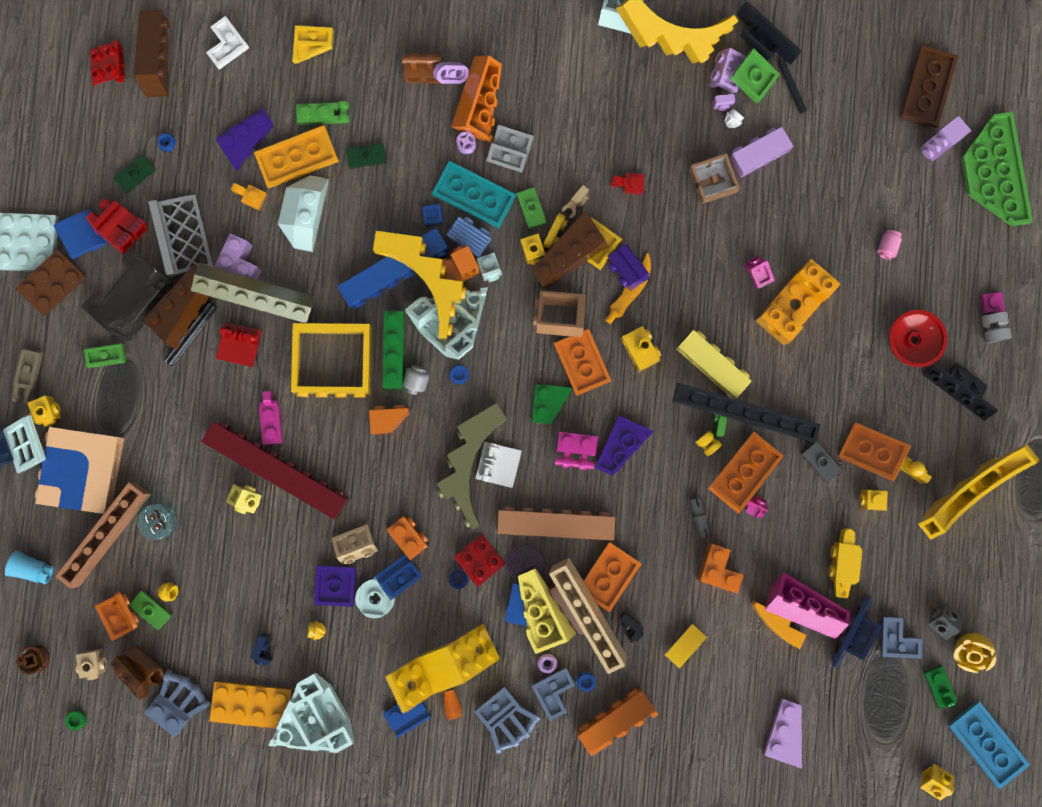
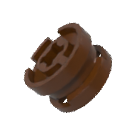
(33, 659)

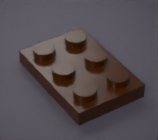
(51, 282)

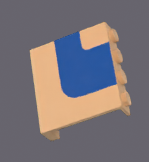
(79, 470)

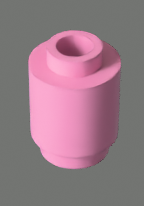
(889, 244)

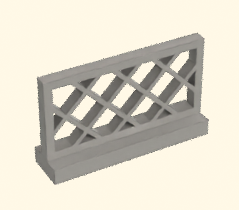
(163, 234)

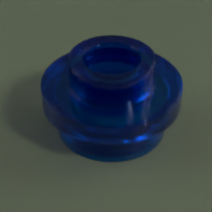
(454, 584)

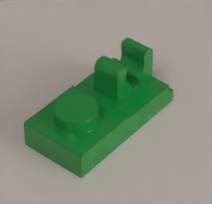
(940, 687)

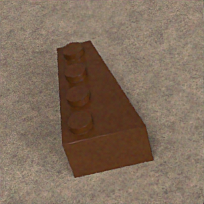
(152, 53)
(572, 250)
(176, 310)

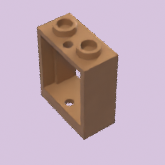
(560, 299)

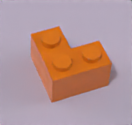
(461, 265)
(714, 572)

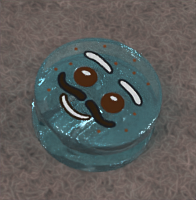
(157, 521)

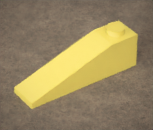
(544, 618)

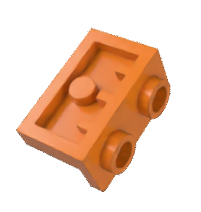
(408, 537)

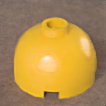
(974, 652)

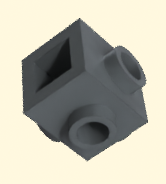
(945, 621)

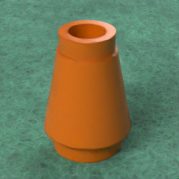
(452, 706)

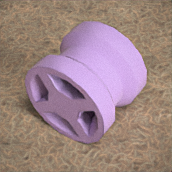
(464, 139)

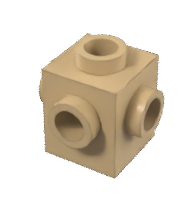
(91, 664)

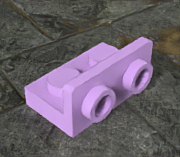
(725, 65)

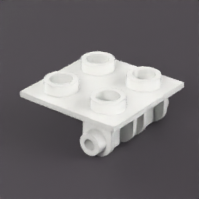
(498, 464)

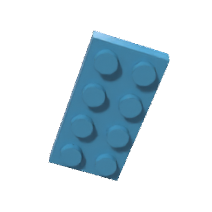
(988, 744)

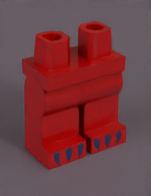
(117, 225)

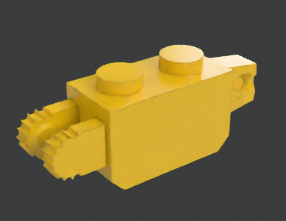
(845, 563)

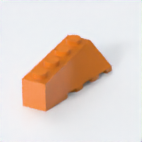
(479, 99)
(616, 721)

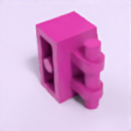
(576, 444)

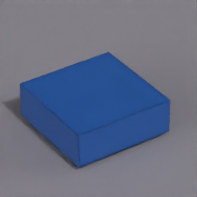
(432, 214)

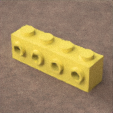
(714, 364)

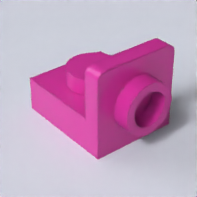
(759, 271)

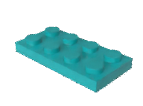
(474, 194)

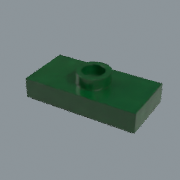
(366, 156)
(134, 174)

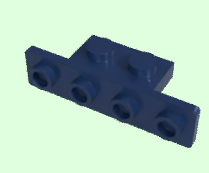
(860, 636)

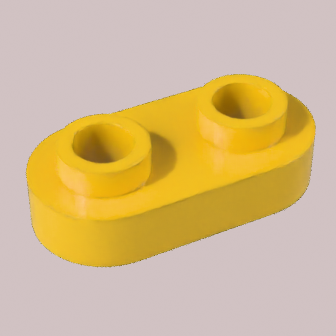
(559, 224)

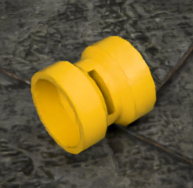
(707, 438)

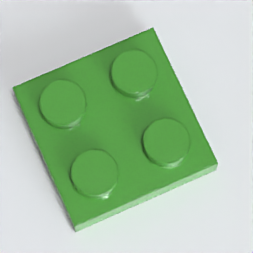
(754, 76)

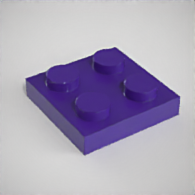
(335, 585)

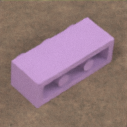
(945, 139)
(760, 151)

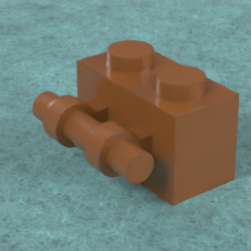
(420, 67)

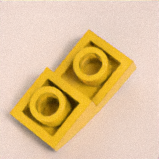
(685, 646)

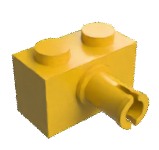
(641, 349)

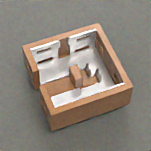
(714, 178)

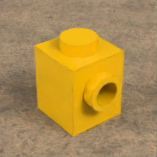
(532, 249)
(873, 500)

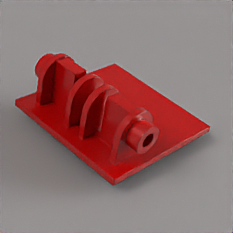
(107, 63)
(238, 344)
(479, 560)

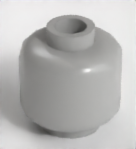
(415, 379)

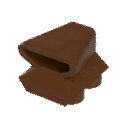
(137, 671)

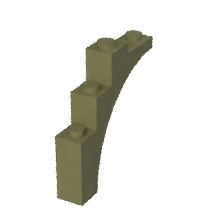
(458, 484)

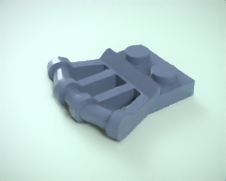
(499, 708)
(167, 712)

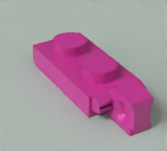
(270, 420)

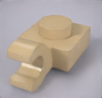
(579, 198)

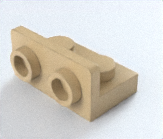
(354, 545)

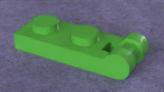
(322, 113)

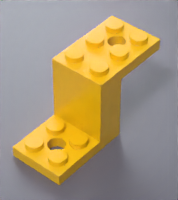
(442, 668)

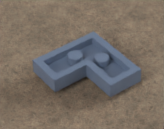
(893, 642)
(548, 690)

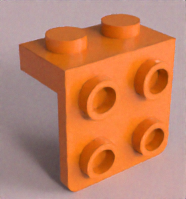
(117, 616)

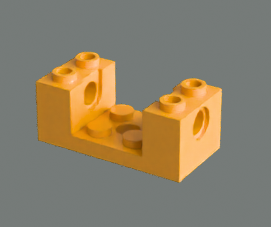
(810, 288)

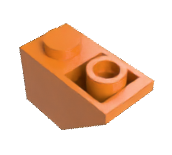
(387, 420)

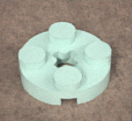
(367, 606)

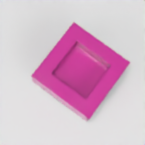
(992, 303)

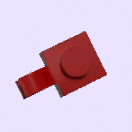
(631, 183)

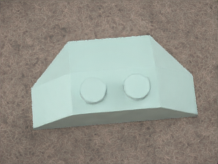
(302, 211)

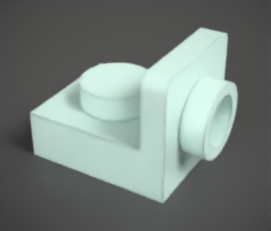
(489, 267)

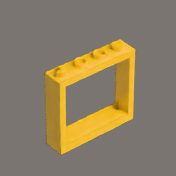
(321, 328)

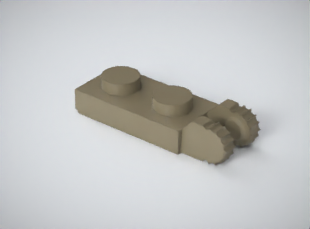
(26, 375)

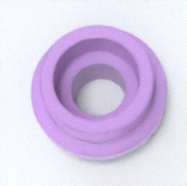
(549, 669)

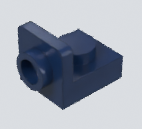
(261, 646)

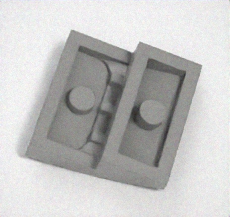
(510, 148)

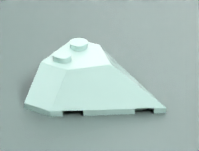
(465, 323)
(314, 719)

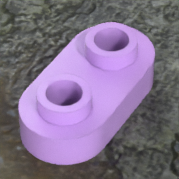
(446, 72)

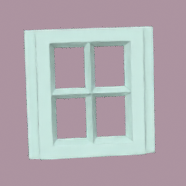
(33, 440)

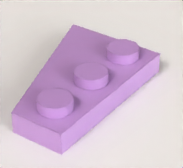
(786, 734)

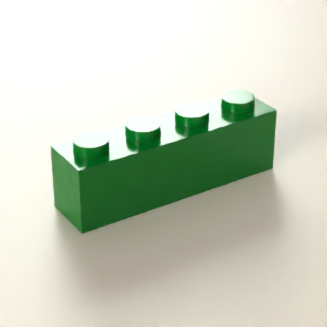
(394, 350)

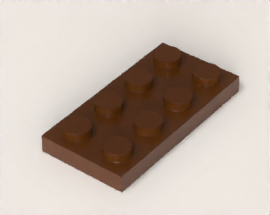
(929, 86)

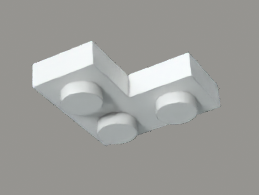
(230, 46)

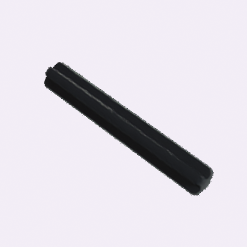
(194, 329)

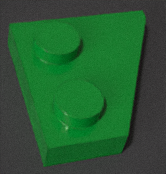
(548, 402)

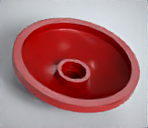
(929, 336)

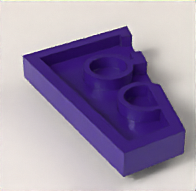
(242, 138)
(621, 444)

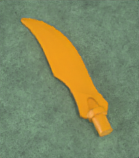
(618, 308)

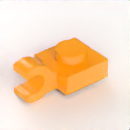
(251, 196)

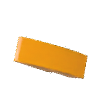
(779, 626)

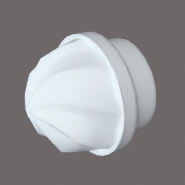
(733, 119)

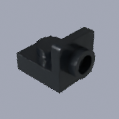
(630, 623)

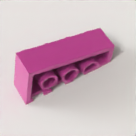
(806, 607)

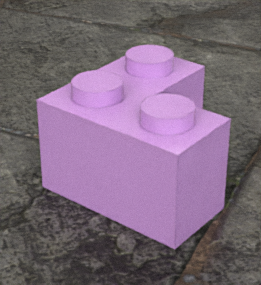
(234, 258)

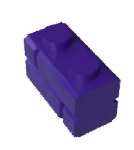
(627, 267)

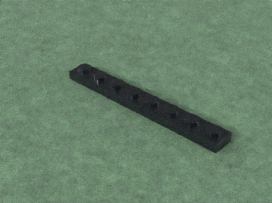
(746, 412)

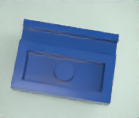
(398, 577)
(404, 722)

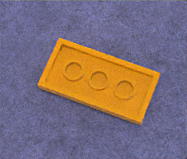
(296, 156)
(249, 704)

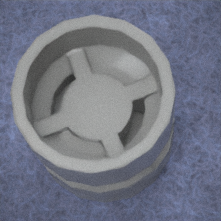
(996, 334)

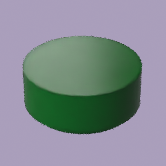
(76, 719)

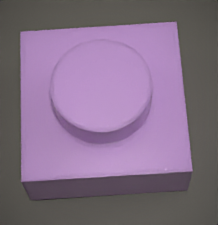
(723, 102)

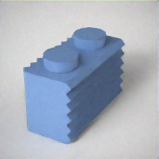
(465, 234)

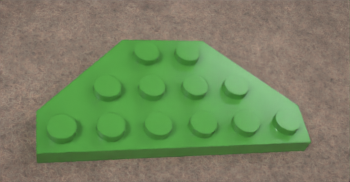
(996, 171)

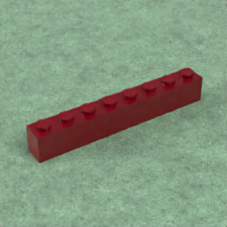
(275, 470)

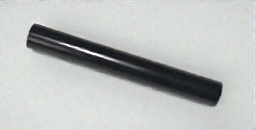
(792, 86)

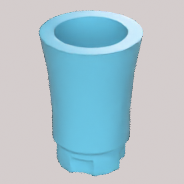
(28, 568)

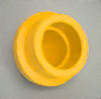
(167, 591)
(316, 630)

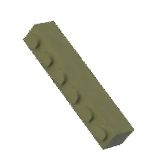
(252, 293)

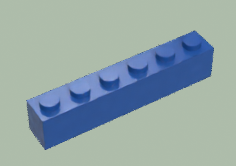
(387, 273)

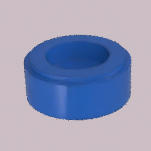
(459, 375)

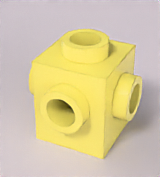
(244, 498)

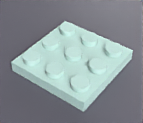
(26, 240)

